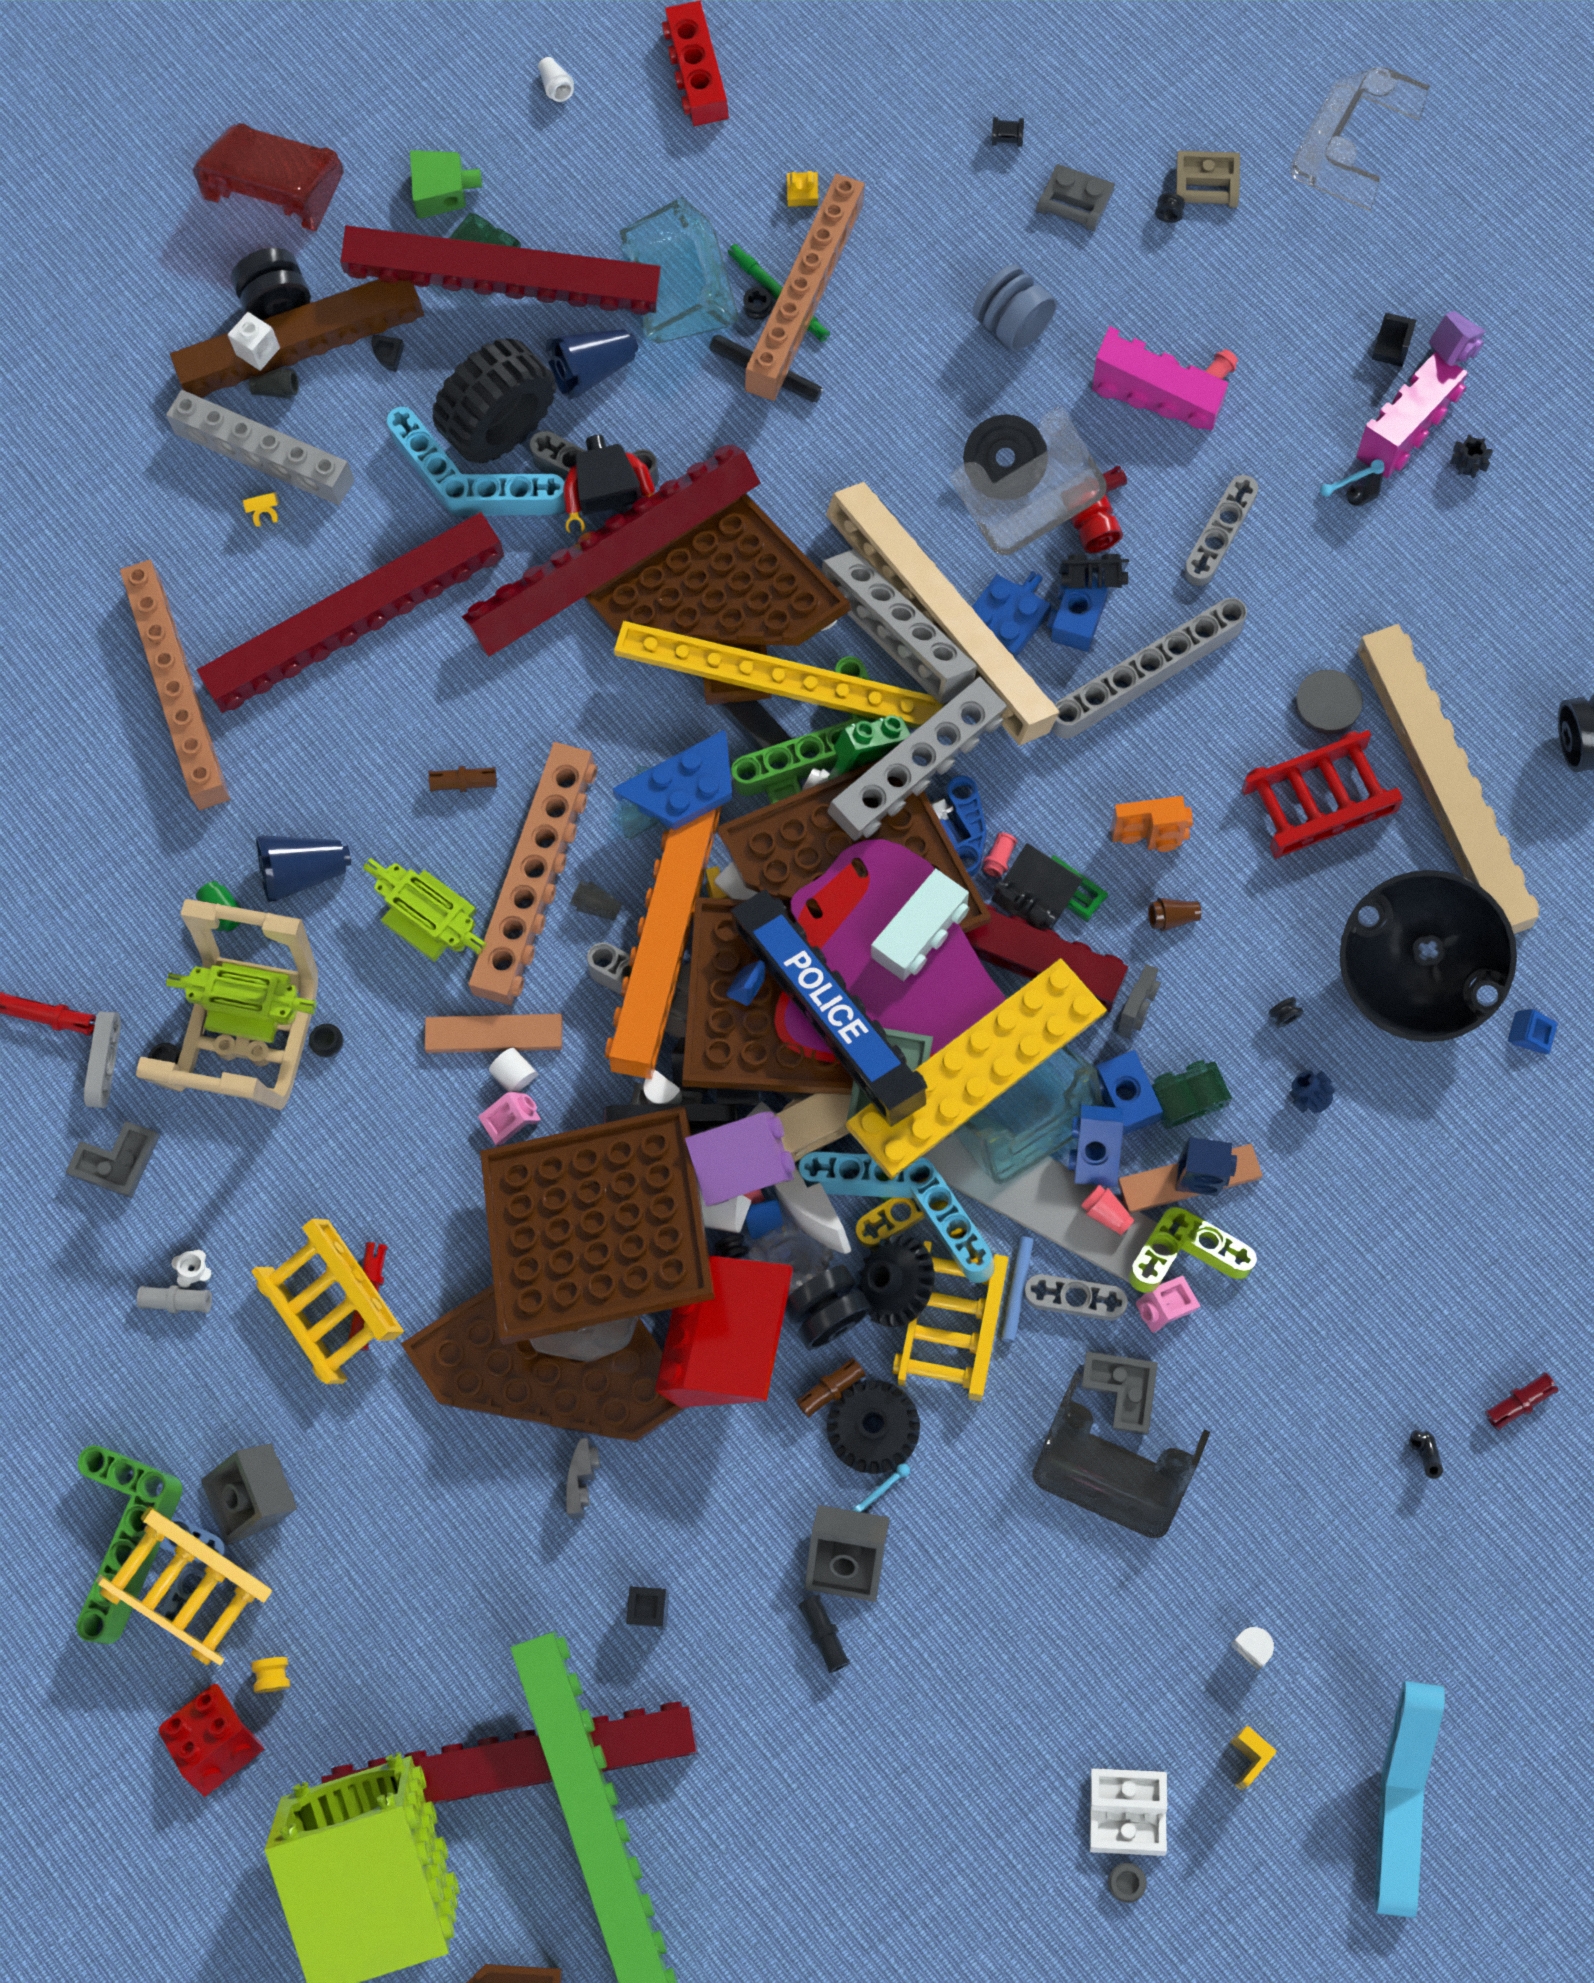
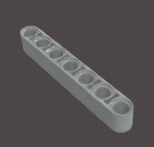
(1155, 654)

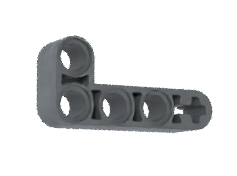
(554, 454)

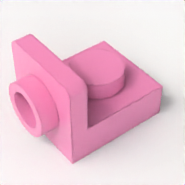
(509, 1116)
(1167, 1303)

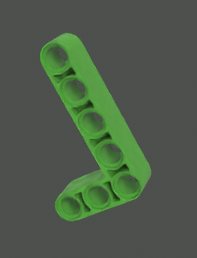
(792, 750)
(127, 1536)

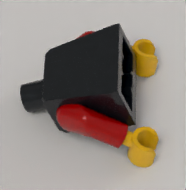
(604, 480)

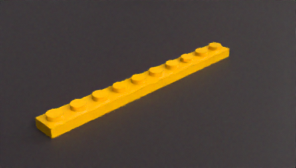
(773, 675)

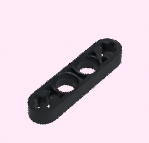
(699, 1115)

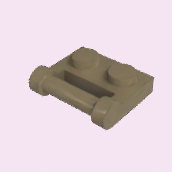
(1208, 170)

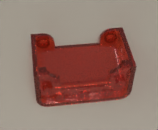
(270, 170)

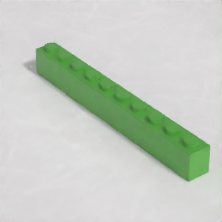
(590, 1810)

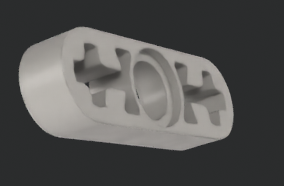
(102, 1059)
(1087, 1287)

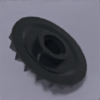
(999, 433)
(897, 1280)
(873, 1451)

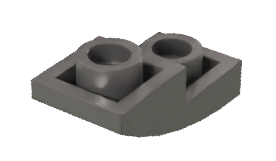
(581, 1469)

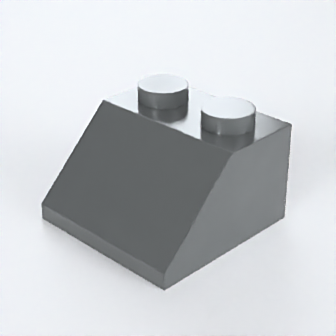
(248, 1493)
(846, 1553)

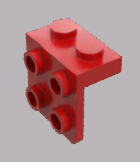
(209, 1740)

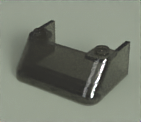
(1109, 1477)

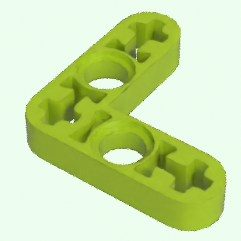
(1187, 1239)

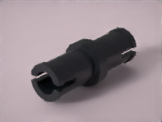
(824, 1634)

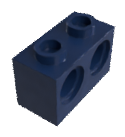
(1205, 1166)

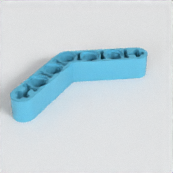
(472, 485)
(902, 1186)
(1402, 1797)

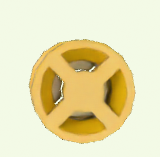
(270, 1675)

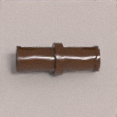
(462, 779)
(830, 1387)

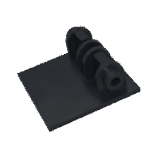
(1076, 566)
(1036, 888)

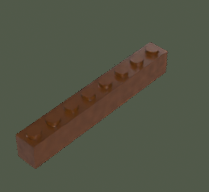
(301, 334)

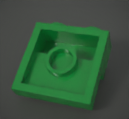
(867, 742)

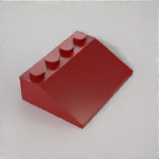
(729, 1344)

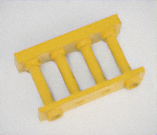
(359, 1296)
(978, 1343)
(187, 1550)

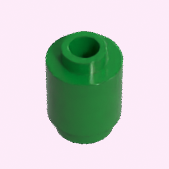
(217, 893)

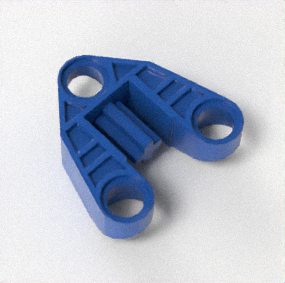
(969, 821)

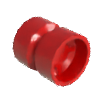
(1097, 527)

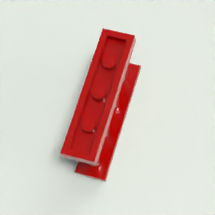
(1318, 825)

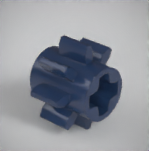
(1312, 1091)

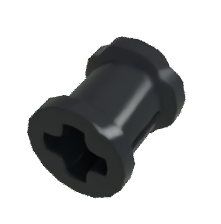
(1007, 131)

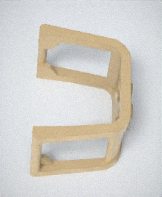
(200, 919)

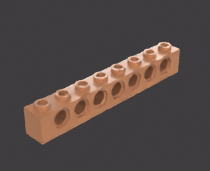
(804, 287)
(175, 685)
(562, 764)

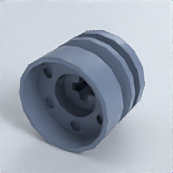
(1014, 307)

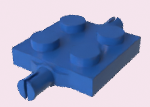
(1012, 610)

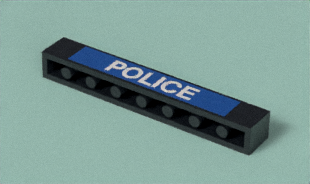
(829, 1007)

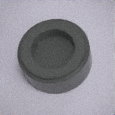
(1127, 1882)

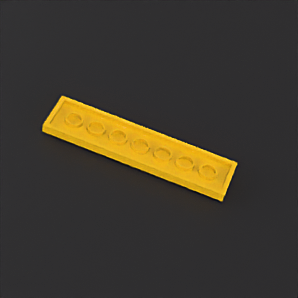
(982, 1066)

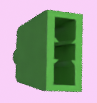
(440, 182)

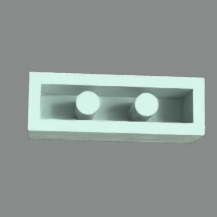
(920, 925)

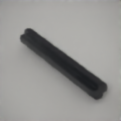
(742, 355)

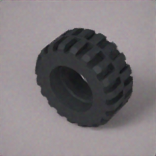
(493, 400)

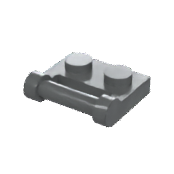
(1078, 190)

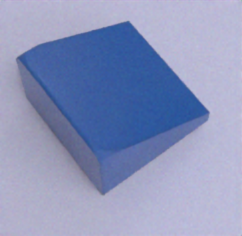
(747, 983)
(1532, 1031)
(763, 1218)

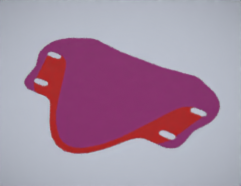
(936, 1002)

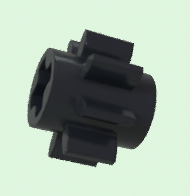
(1471, 456)

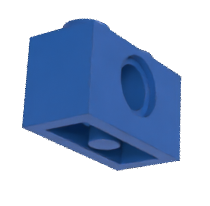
(1078, 629)
(1128, 1073)
(1101, 1164)

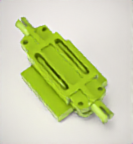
(425, 911)
(243, 999)

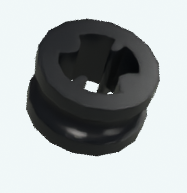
(1170, 207)
(761, 294)
(1285, 1012)
(732, 1247)

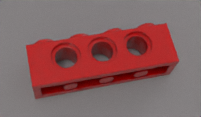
(696, 63)

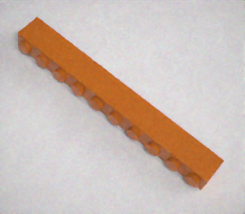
(661, 947)

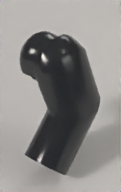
(1367, 492)
(1428, 1451)

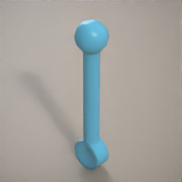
(1377, 467)
(902, 1470)

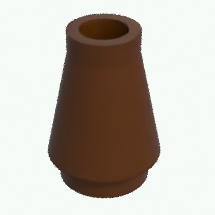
(1171, 913)

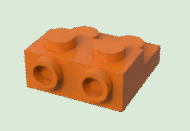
(1160, 821)

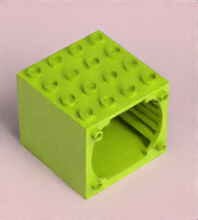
(363, 1874)

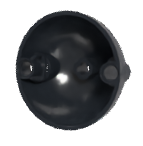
(1428, 994)

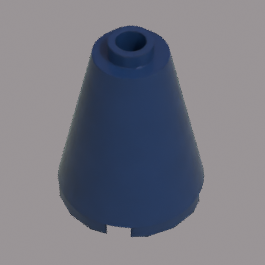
(589, 358)
(298, 863)

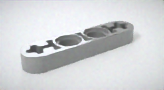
(1221, 530)

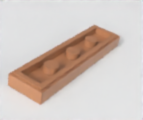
(493, 1033)
(1158, 1185)

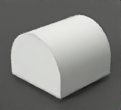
(512, 1071)
(661, 1090)
(1254, 1646)

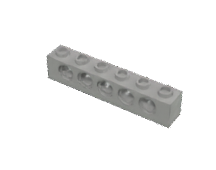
(260, 447)
(900, 627)
(976, 701)

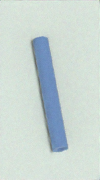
(1017, 1289)

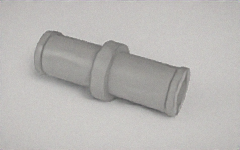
(174, 1299)

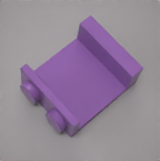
(740, 1157)

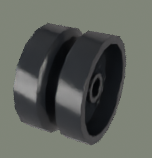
(269, 283)
(1577, 732)
(826, 1307)

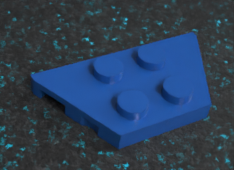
(683, 784)

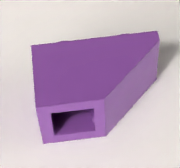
(1457, 339)

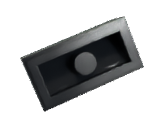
(756, 724)

